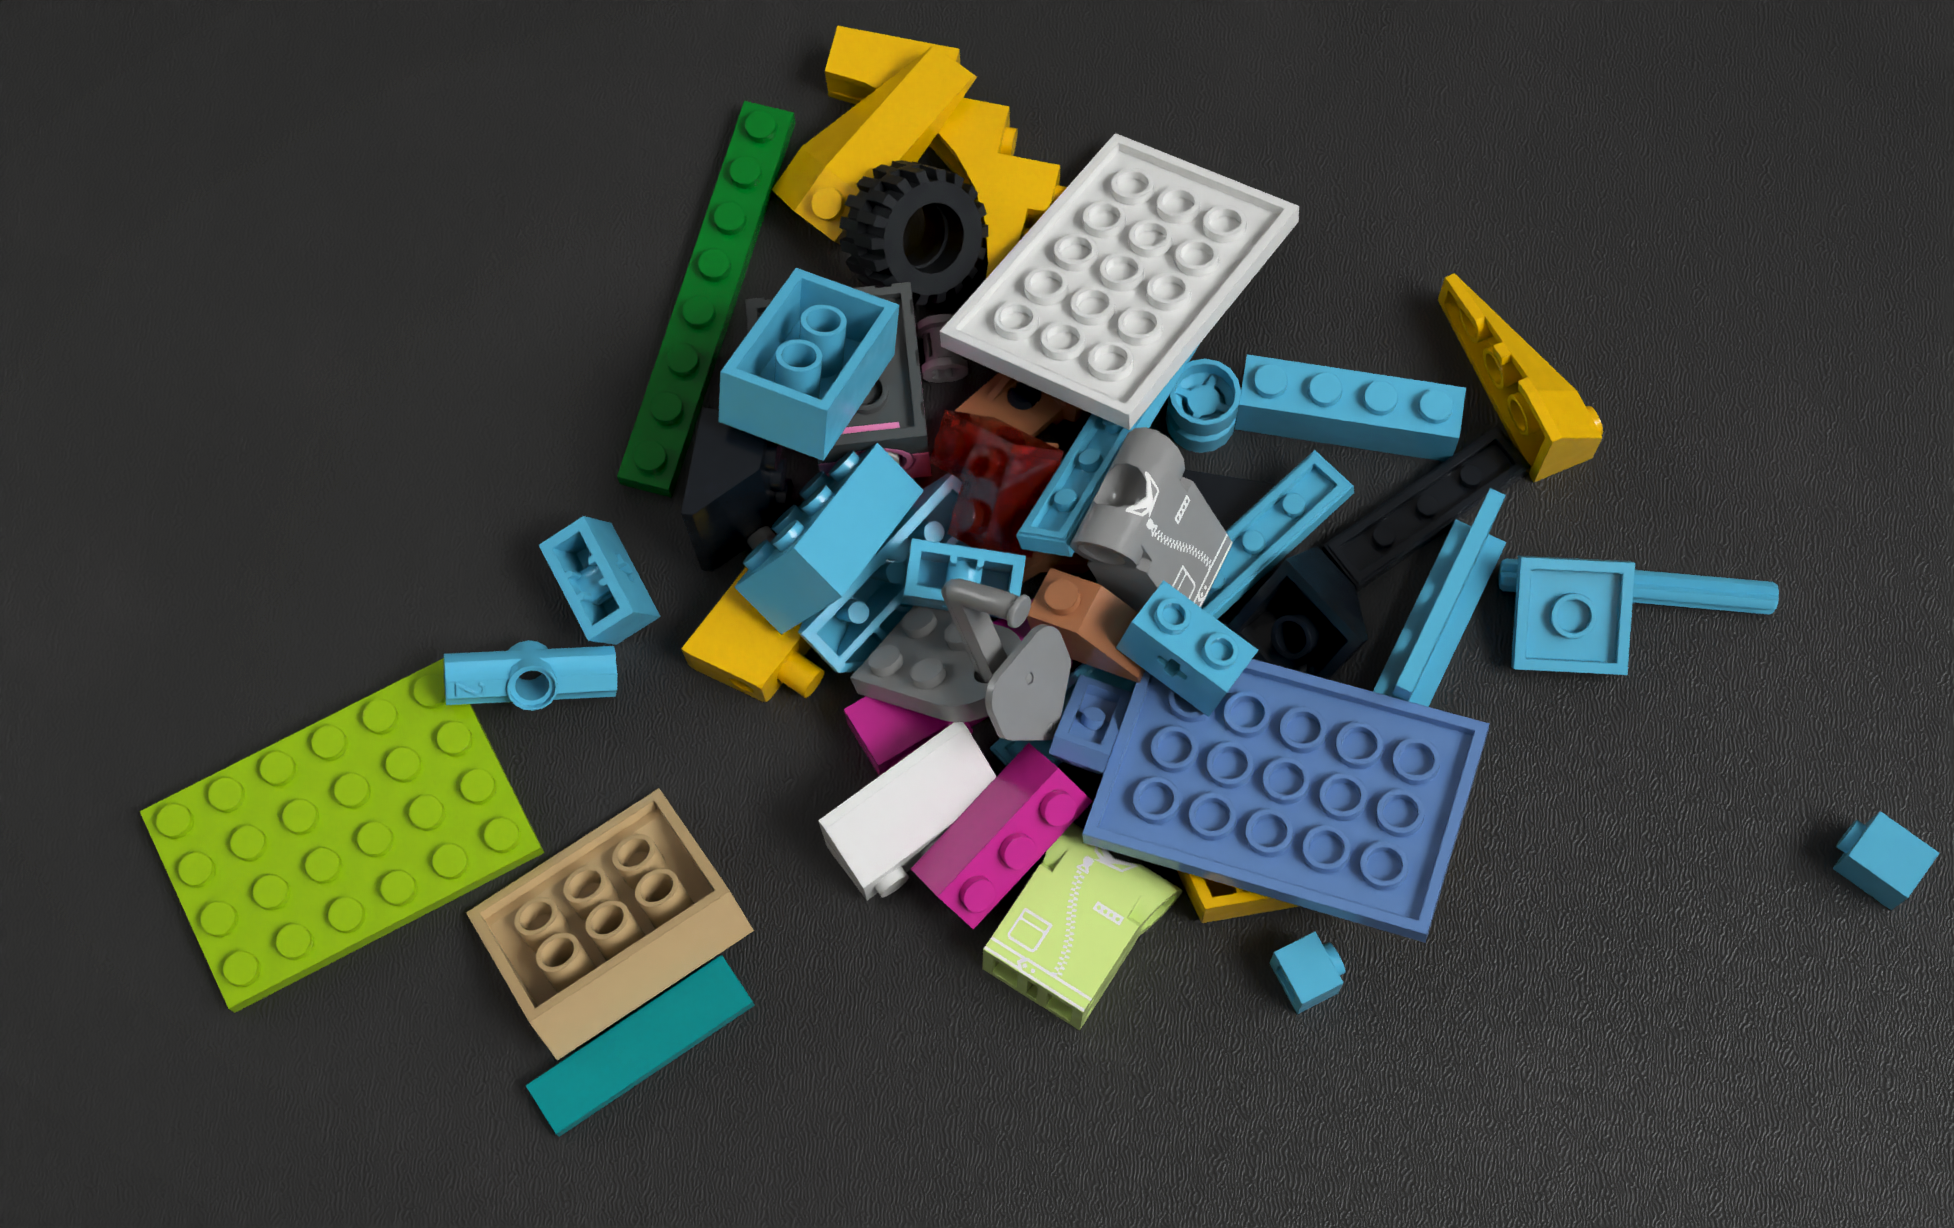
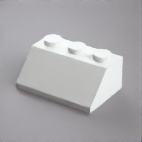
(906, 810)

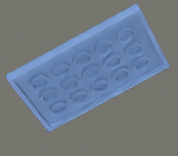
(1294, 793)

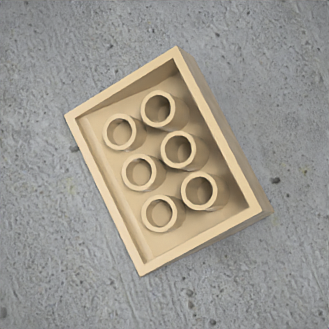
(608, 923)

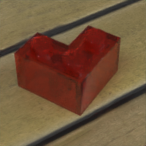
(1000, 476)

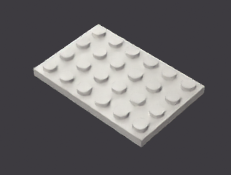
(1120, 280)

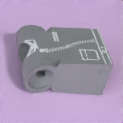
(1151, 525)

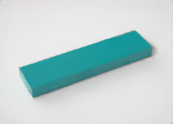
(640, 1045)

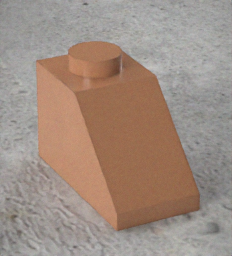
(1088, 620)

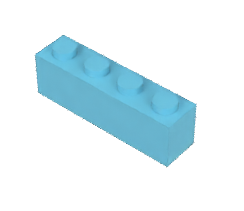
(1350, 408)

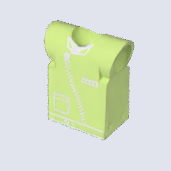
(1075, 926)

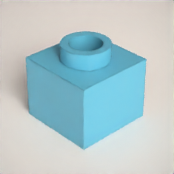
(1308, 971)

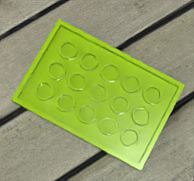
(339, 835)

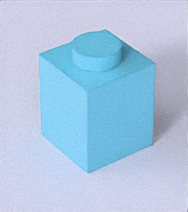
(1884, 859)

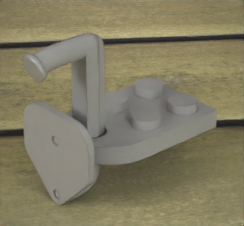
(969, 668)

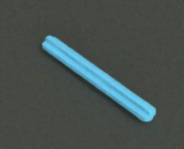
(1684, 590)

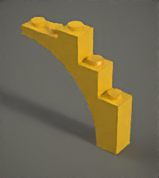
(972, 142)

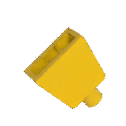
(748, 652)

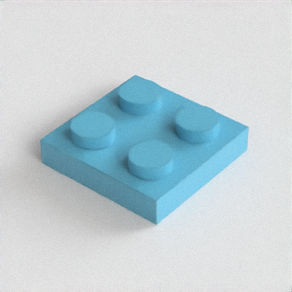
(1572, 615)

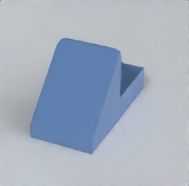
(1090, 724)

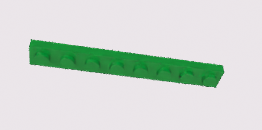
(706, 300)

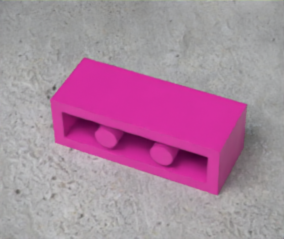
(1001, 835)

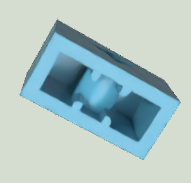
(936, 563)
(599, 580)
(1186, 648)

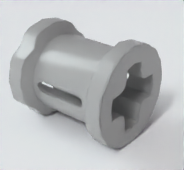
(940, 364)

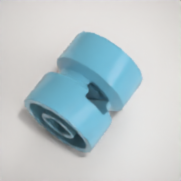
(1203, 406)

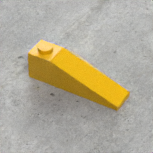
(882, 128)
(1530, 397)

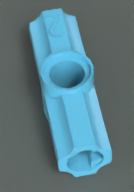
(495, 675)

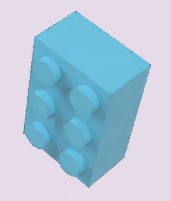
(808, 363)
(827, 537)

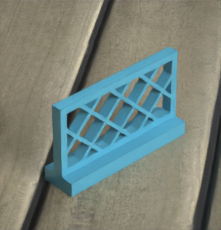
(1443, 608)

